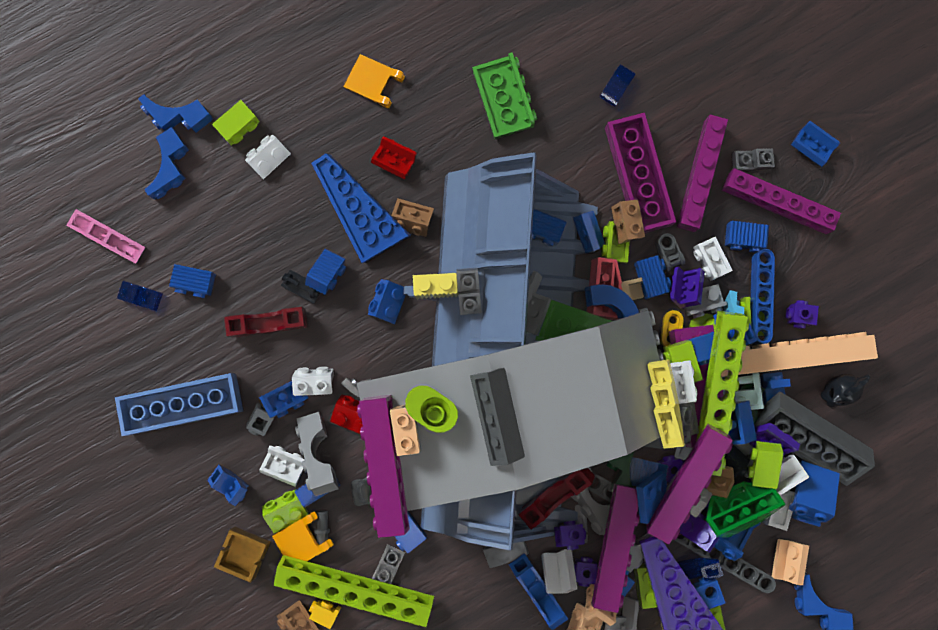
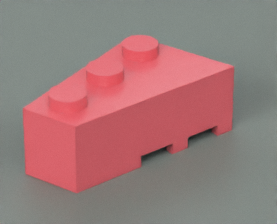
(604, 272)

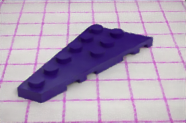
(675, 596)

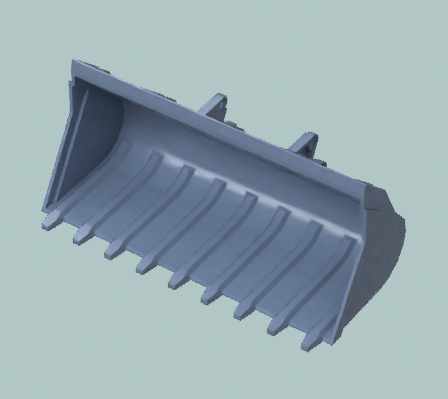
(490, 228)

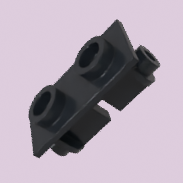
(296, 283)

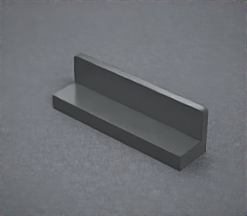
(497, 417)

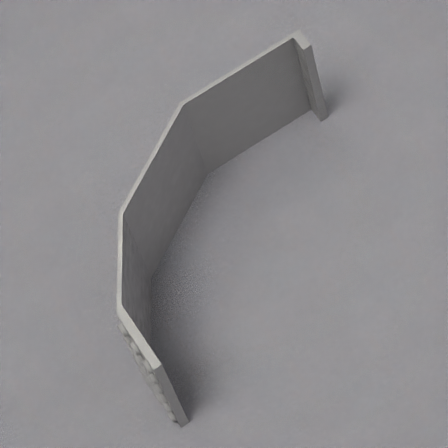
(573, 401)

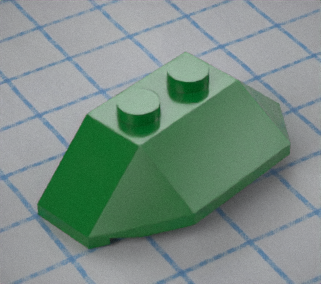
(742, 508)

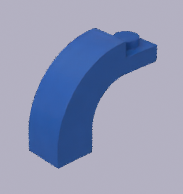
(612, 298)

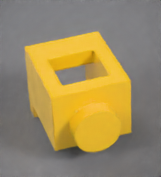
(324, 613)

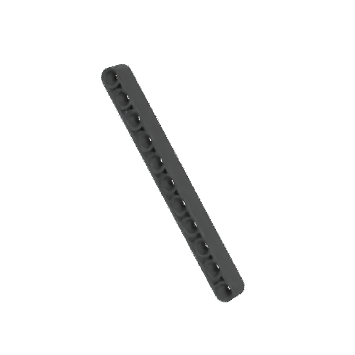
(736, 569)

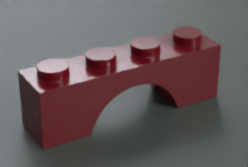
(265, 323)
(549, 499)

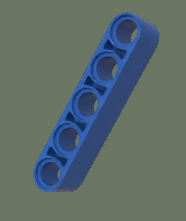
(767, 289)

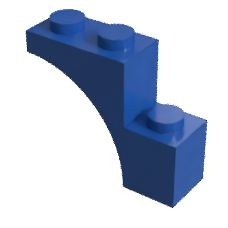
(191, 115)
(169, 174)
(536, 589)
(809, 604)

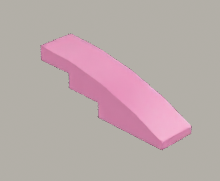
(105, 236)

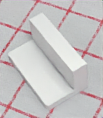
(791, 474)
(559, 572)

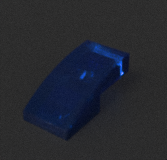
(617, 85)
(139, 295)
(705, 567)

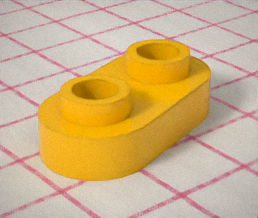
(667, 326)

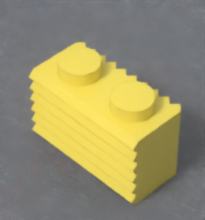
(435, 285)

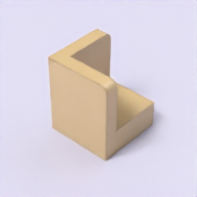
(633, 288)

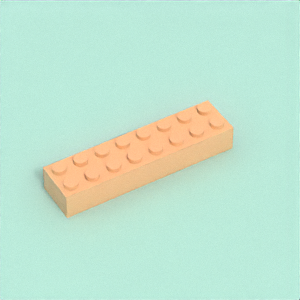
(807, 353)

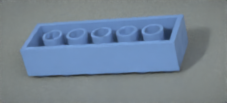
(178, 404)

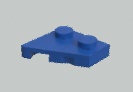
(650, 494)

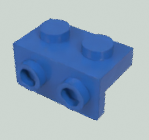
(815, 143)
(387, 301)
(280, 400)

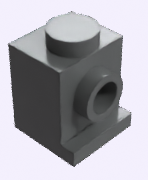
(256, 427)

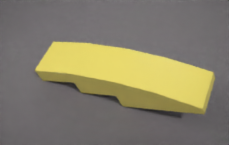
(666, 404)

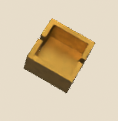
(244, 554)

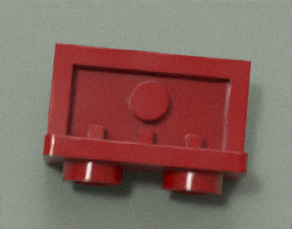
(394, 157)
(346, 414)

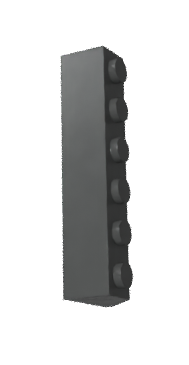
(818, 439)

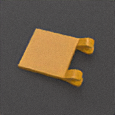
(370, 78)
(298, 540)

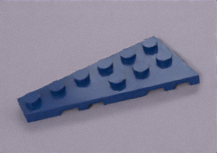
(363, 218)

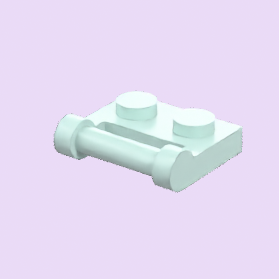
(754, 395)

